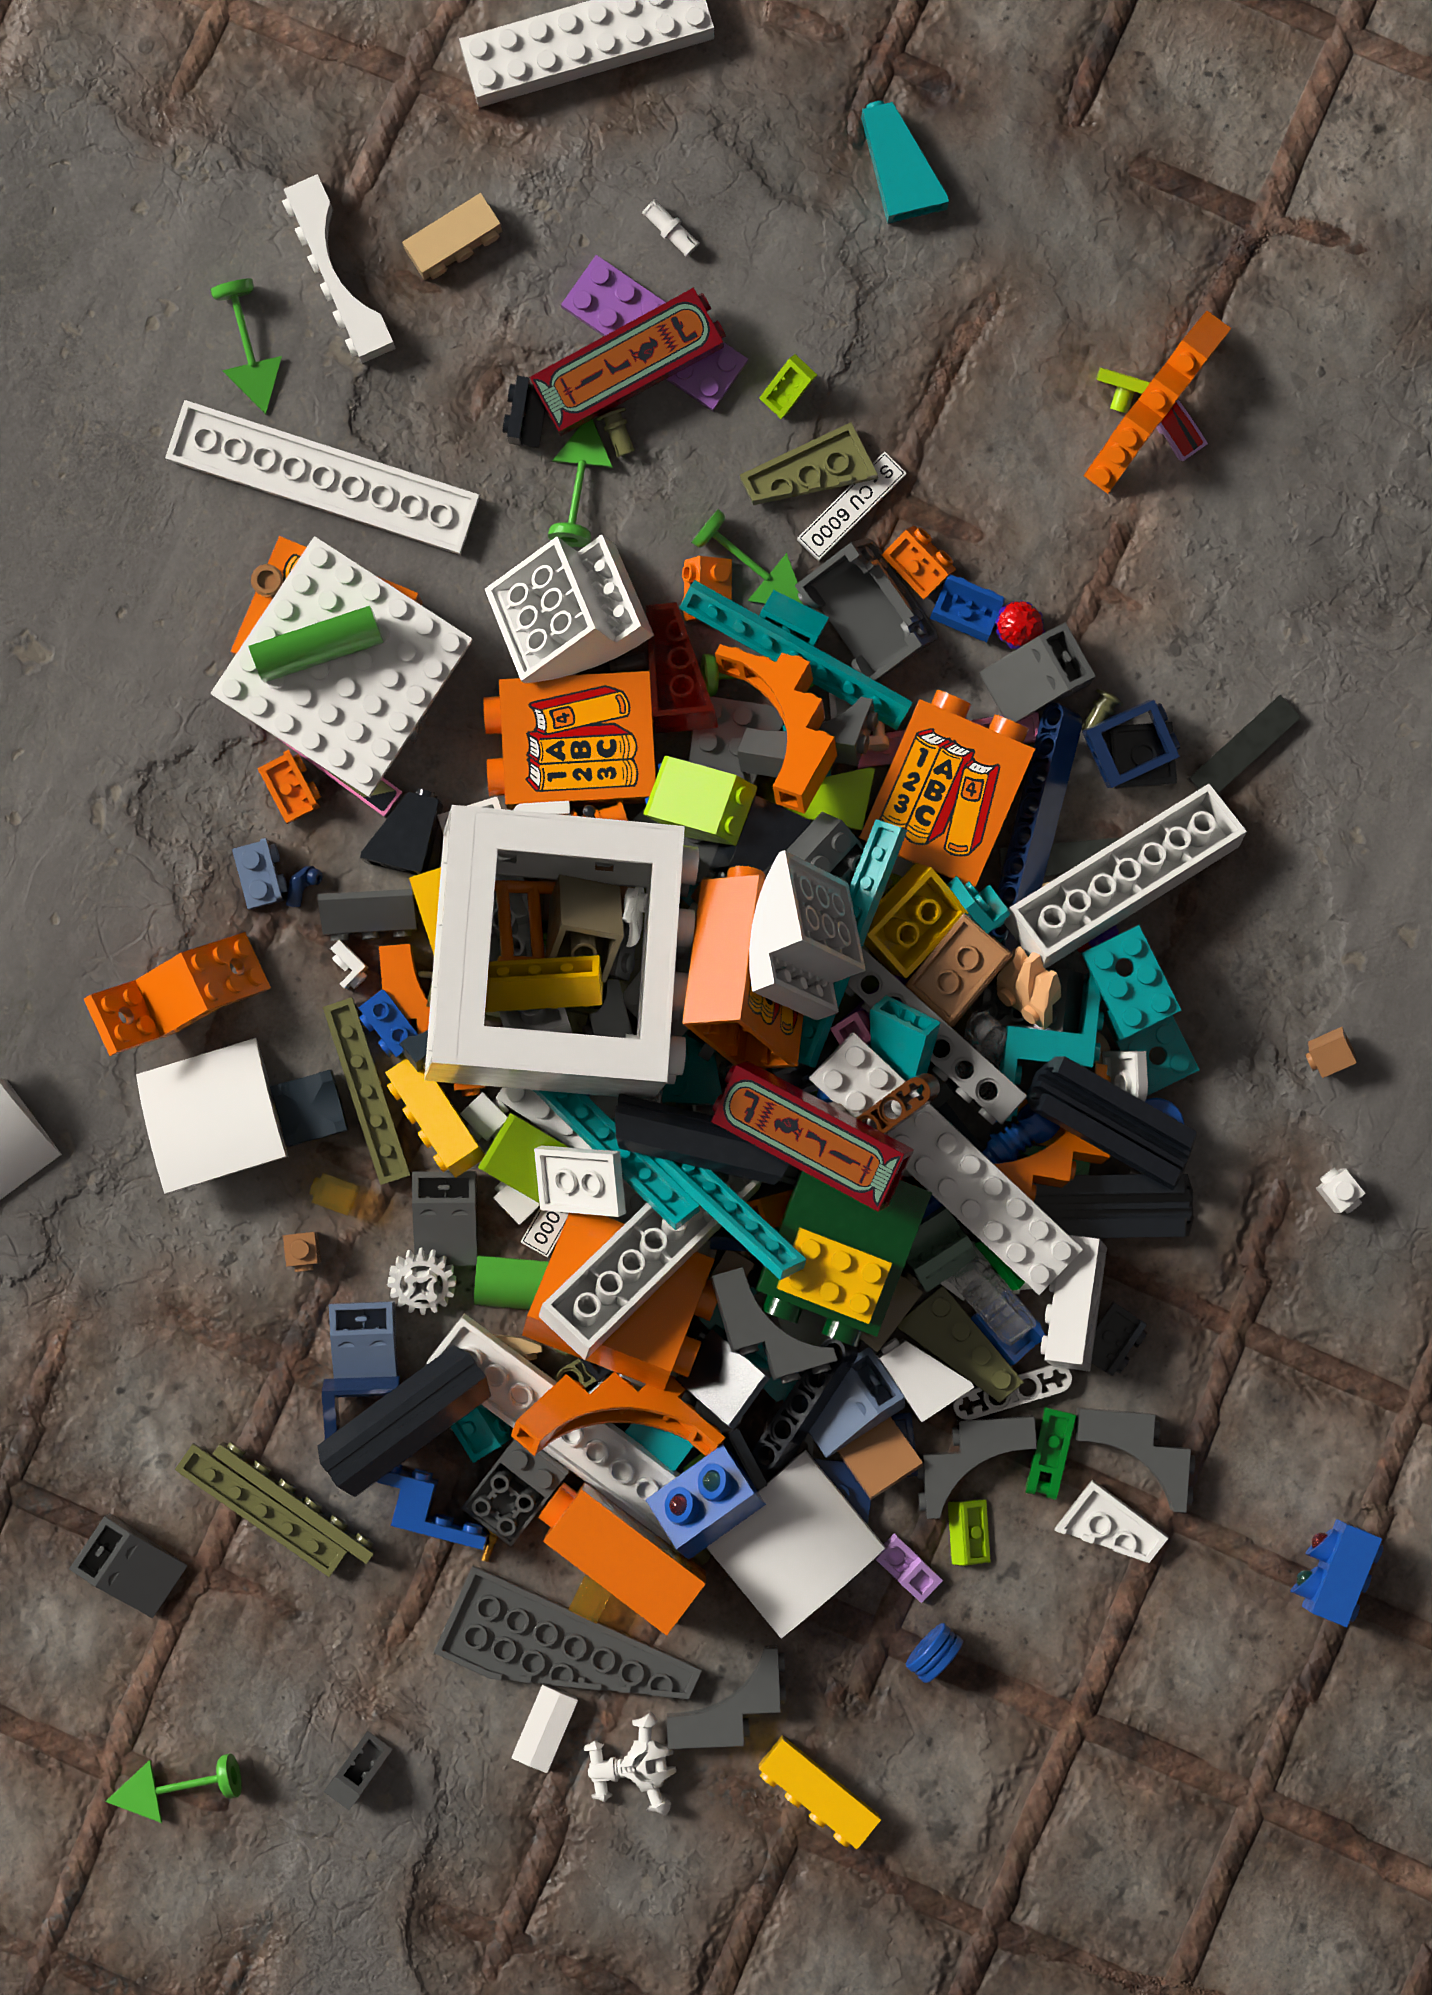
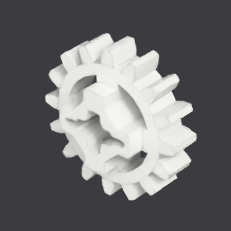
(420, 1269)

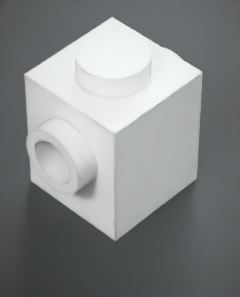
(485, 1117)
(1340, 1190)

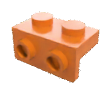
(709, 571)
(289, 787)

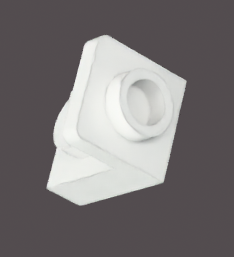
(348, 959)

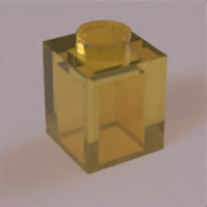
(334, 1193)
(589, 1600)

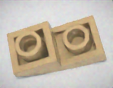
(525, 1347)

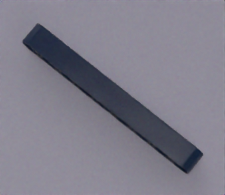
(1038, 810)

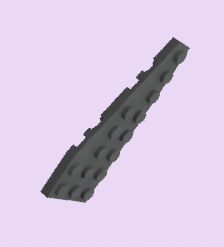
(530, 1639)

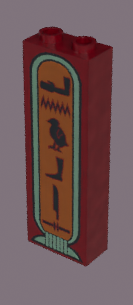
(628, 361)
(811, 1135)

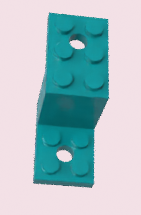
(1140, 1006)
(1043, 1045)

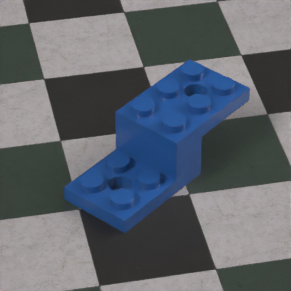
(415, 1505)

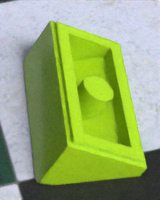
(969, 1532)

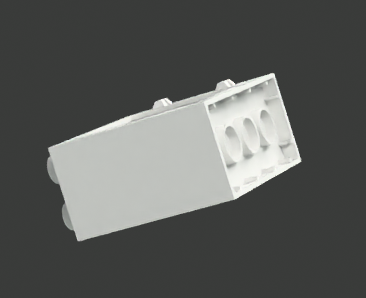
(544, 847)

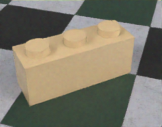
(453, 237)

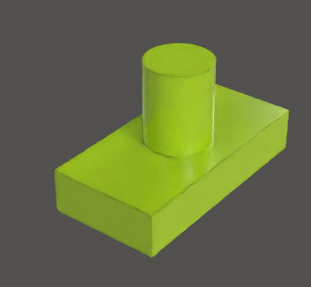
(788, 386)
(1125, 388)

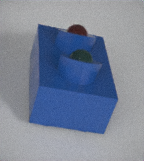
(705, 1502)
(1342, 1572)

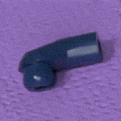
(298, 882)

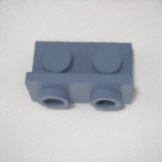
(259, 873)

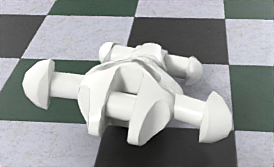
(642, 1765)

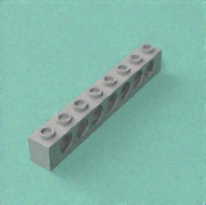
(1008, 1094)

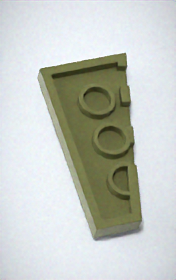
(816, 466)
(954, 1338)

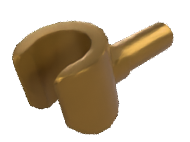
(492, 1539)

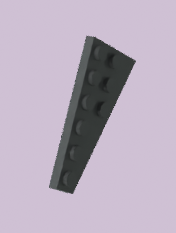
(718, 750)

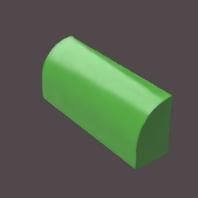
(316, 644)
(507, 1281)

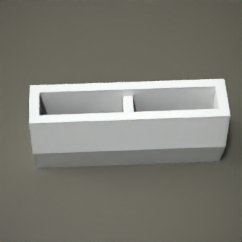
(545, 1728)

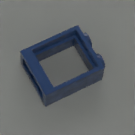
(1103, 757)
(350, 1386)

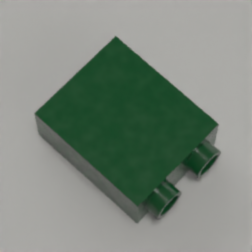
(844, 1219)

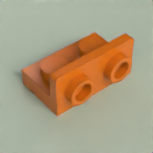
(919, 561)

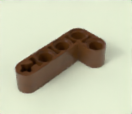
(882, 1112)

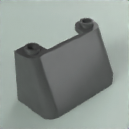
(868, 608)

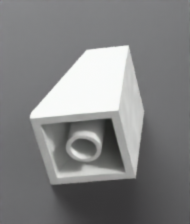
(921, 1378)

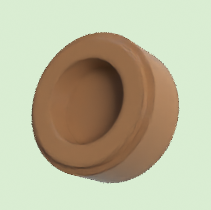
(266, 580)

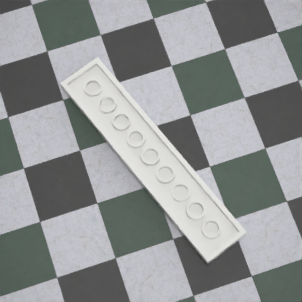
(322, 477)
(953, 1169)
(596, 1453)

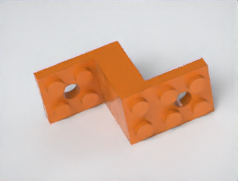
(177, 993)

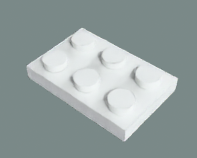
(580, 1180)

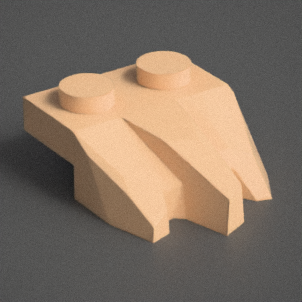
(1029, 987)

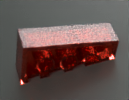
(676, 683)

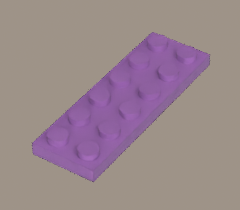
(611, 299)

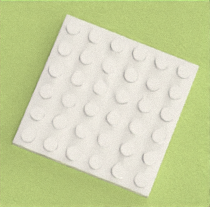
(358, 707)

